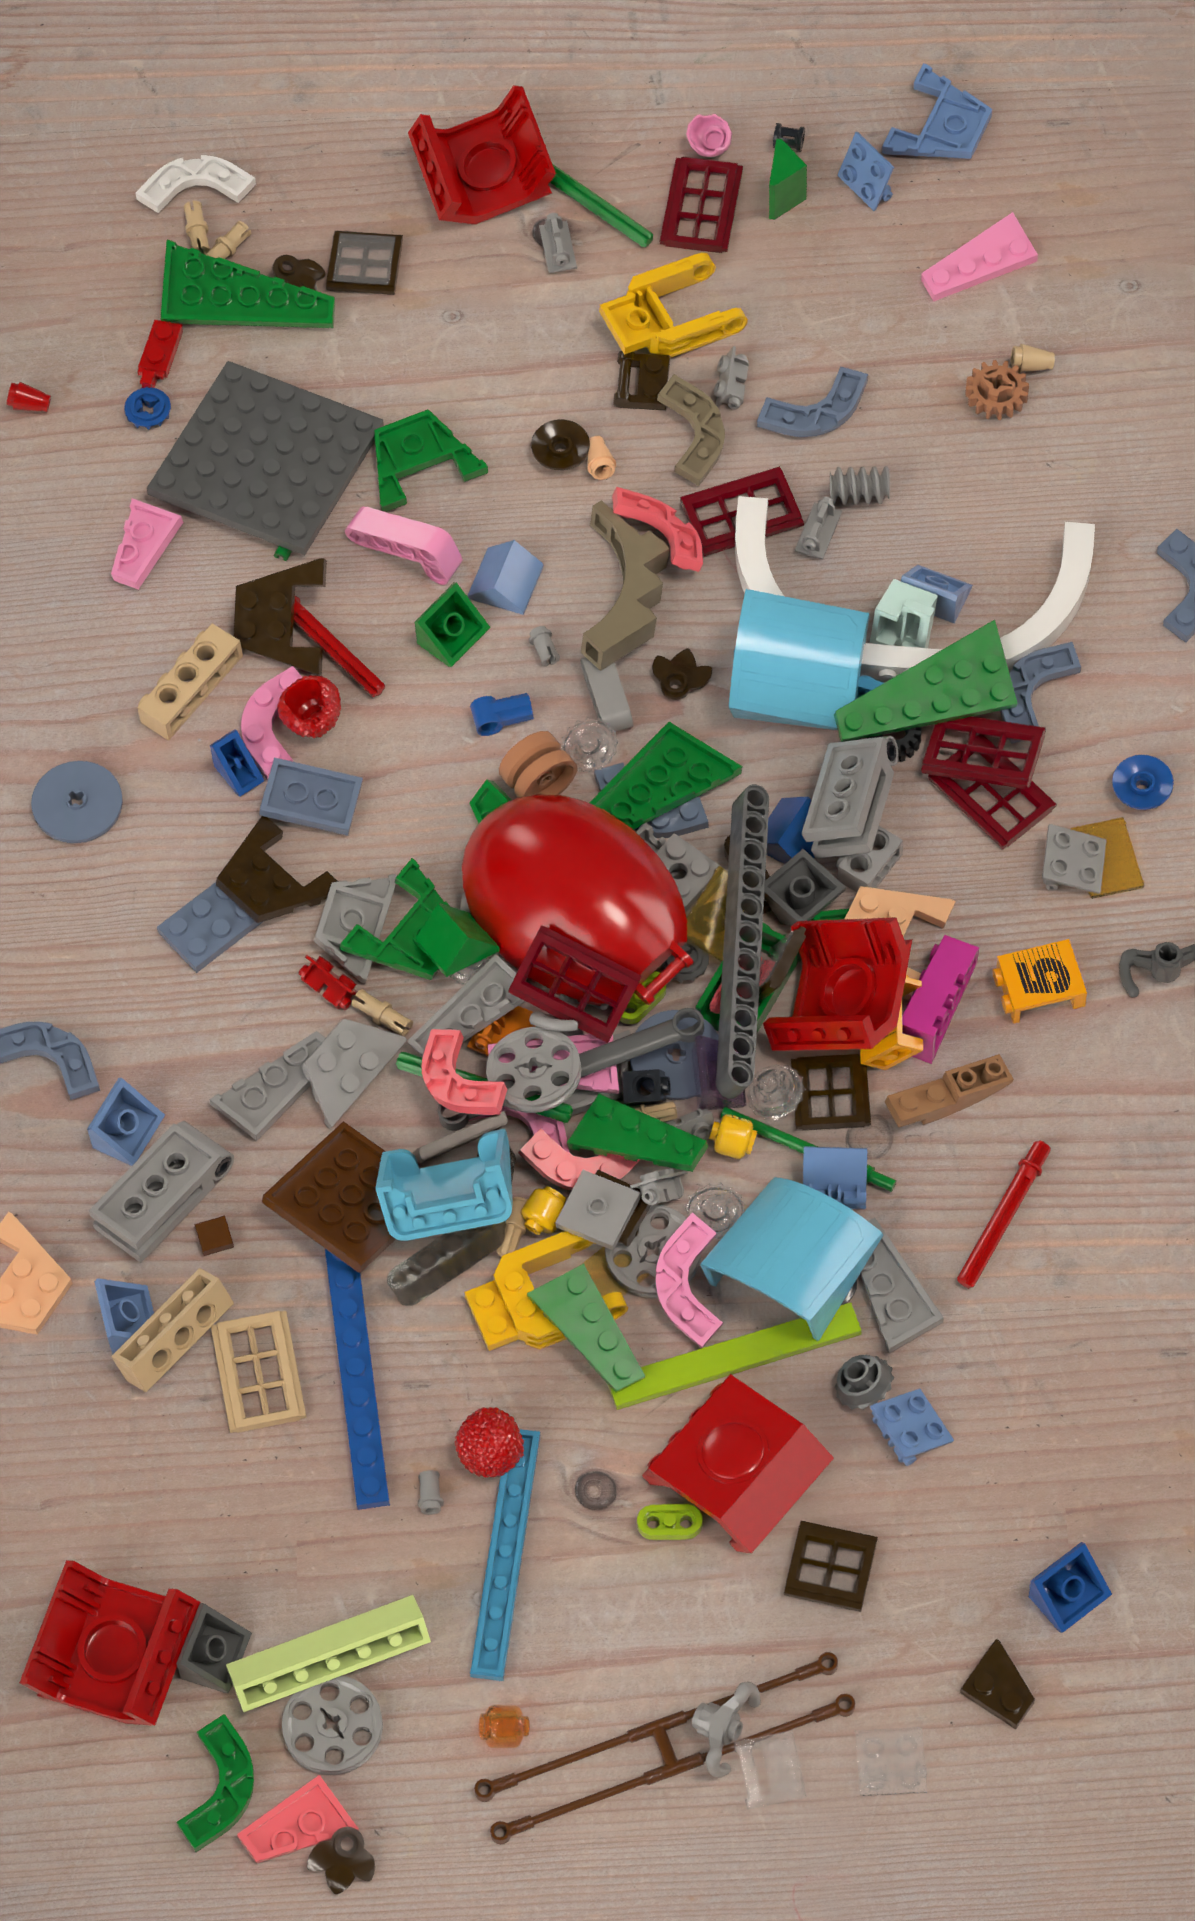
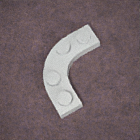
(183, 174)

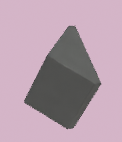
(801, 889)
(209, 1647)

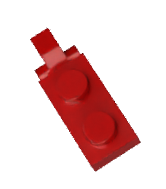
(159, 352)

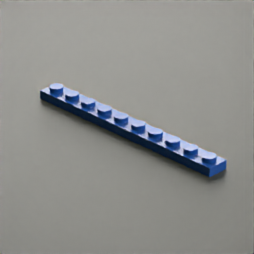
(357, 1384)

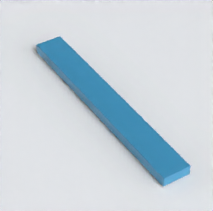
(504, 1564)

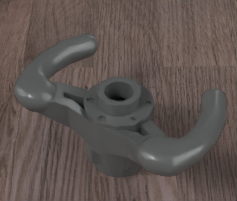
(1163, 962)

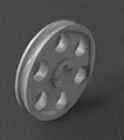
(547, 1070)
(637, 1250)
(329, 1739)

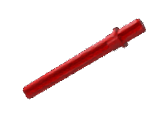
(337, 650)
(1004, 1213)

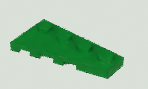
(635, 1135)
(584, 1319)

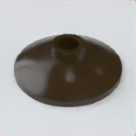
(560, 435)

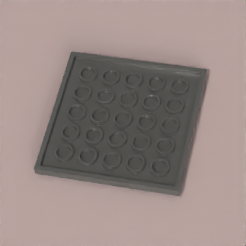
(265, 457)

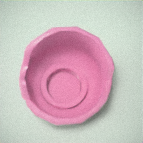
(709, 135)

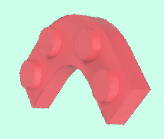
(682, 538)
(450, 1088)
(564, 1168)

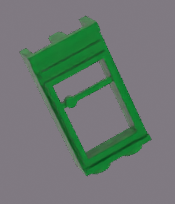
(769, 939)

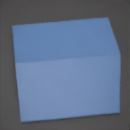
(506, 577)
(950, 591)
(124, 1123)
(123, 1309)

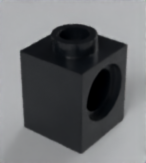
(632, 1087)

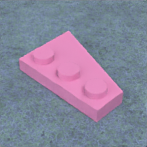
(144, 541)

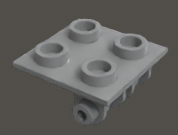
(1073, 859)

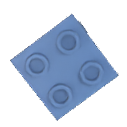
(866, 172)
(837, 1173)
(910, 1425)

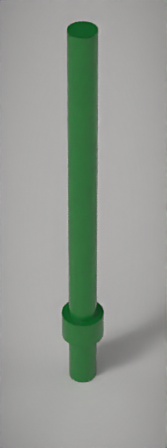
(798, 1144)

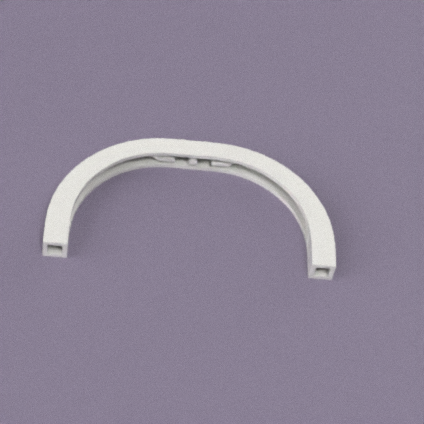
(888, 661)

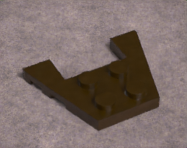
(267, 615)
(261, 883)

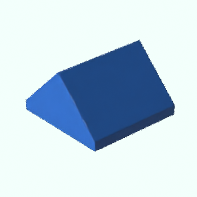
(786, 828)
(1069, 1588)

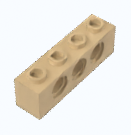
(188, 696)
(172, 1330)

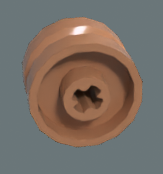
(537, 766)

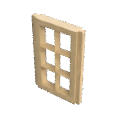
(229, 1376)

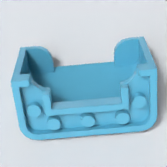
(446, 1195)

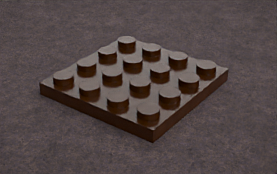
(335, 1197)

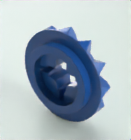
(152, 398)

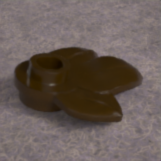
(303, 272)
(682, 672)
(342, 1865)

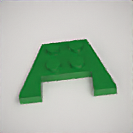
(414, 446)
(400, 947)

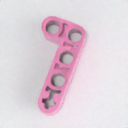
(407, 539)

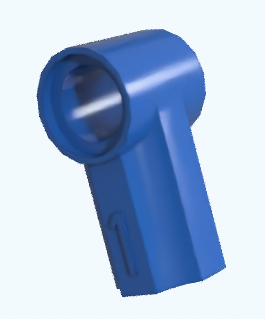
(493, 714)

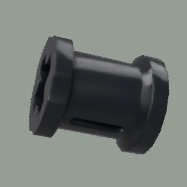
(796, 143)

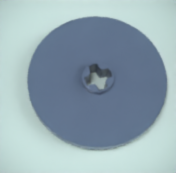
(75, 822)
(680, 1072)

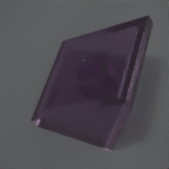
(705, 1066)

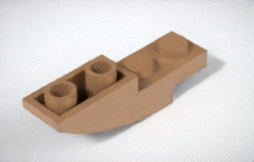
(951, 1093)

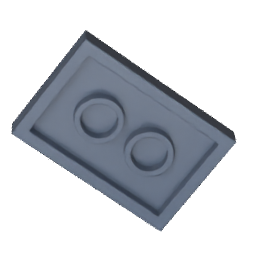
(311, 796)
(206, 927)

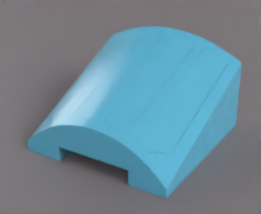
(795, 660)
(796, 1250)

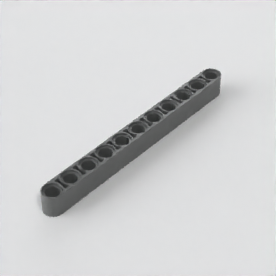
(751, 813)

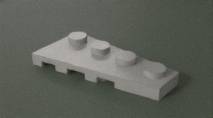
(474, 1005)
(267, 1094)
(897, 1296)

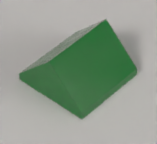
(787, 180)
(450, 626)
(454, 939)

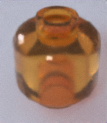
(503, 1726)

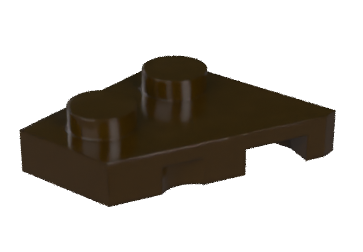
(999, 1687)

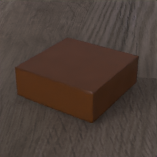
(214, 1235)

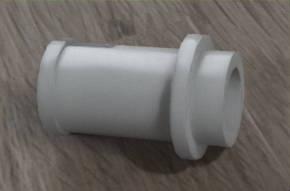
(541, 639)
(430, 1492)

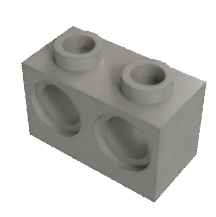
(876, 863)

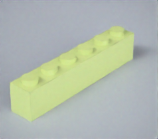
(328, 1653)

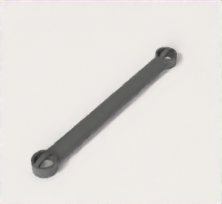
(610, 1055)

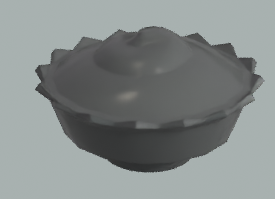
(863, 1381)

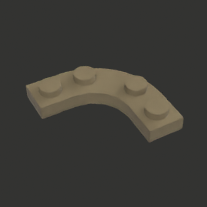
(706, 423)

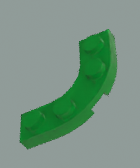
(234, 1785)

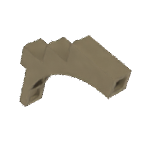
(630, 619)

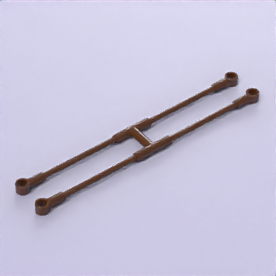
(657, 1729)

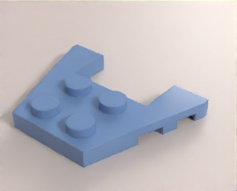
(952, 126)

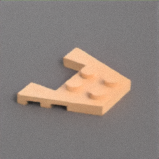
(887, 903)
(31, 1283)

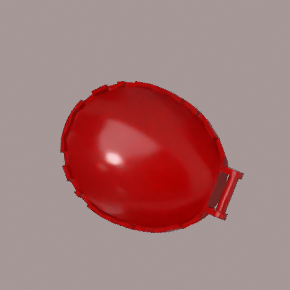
(582, 877)

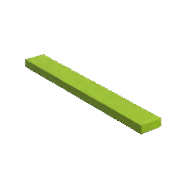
(735, 1357)

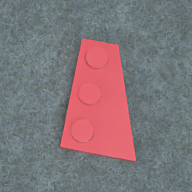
(296, 1823)

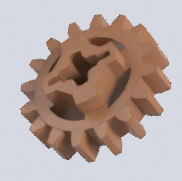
(997, 389)

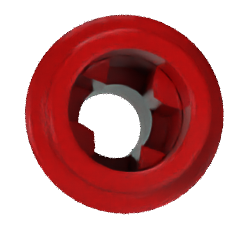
(27, 398)

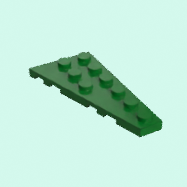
(227, 293)
(948, 686)
(664, 776)

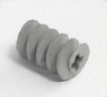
(860, 485)

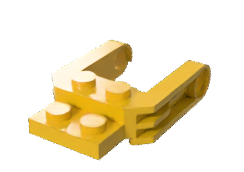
(642, 320)
(505, 1310)

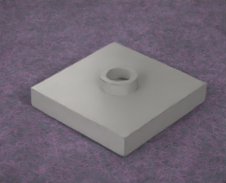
(598, 1209)

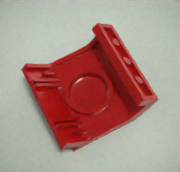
(484, 162)
(846, 986)
(740, 1462)
(109, 1646)

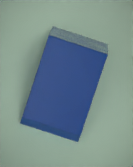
(235, 763)

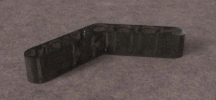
(445, 1259)

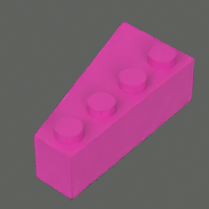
(942, 988)

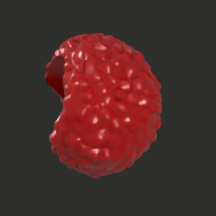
(310, 706)
(489, 1442)

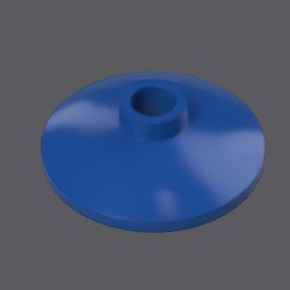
(1142, 771)

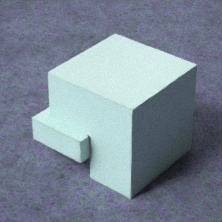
(904, 616)

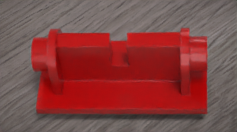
(320, 973)

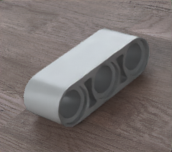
(607, 695)

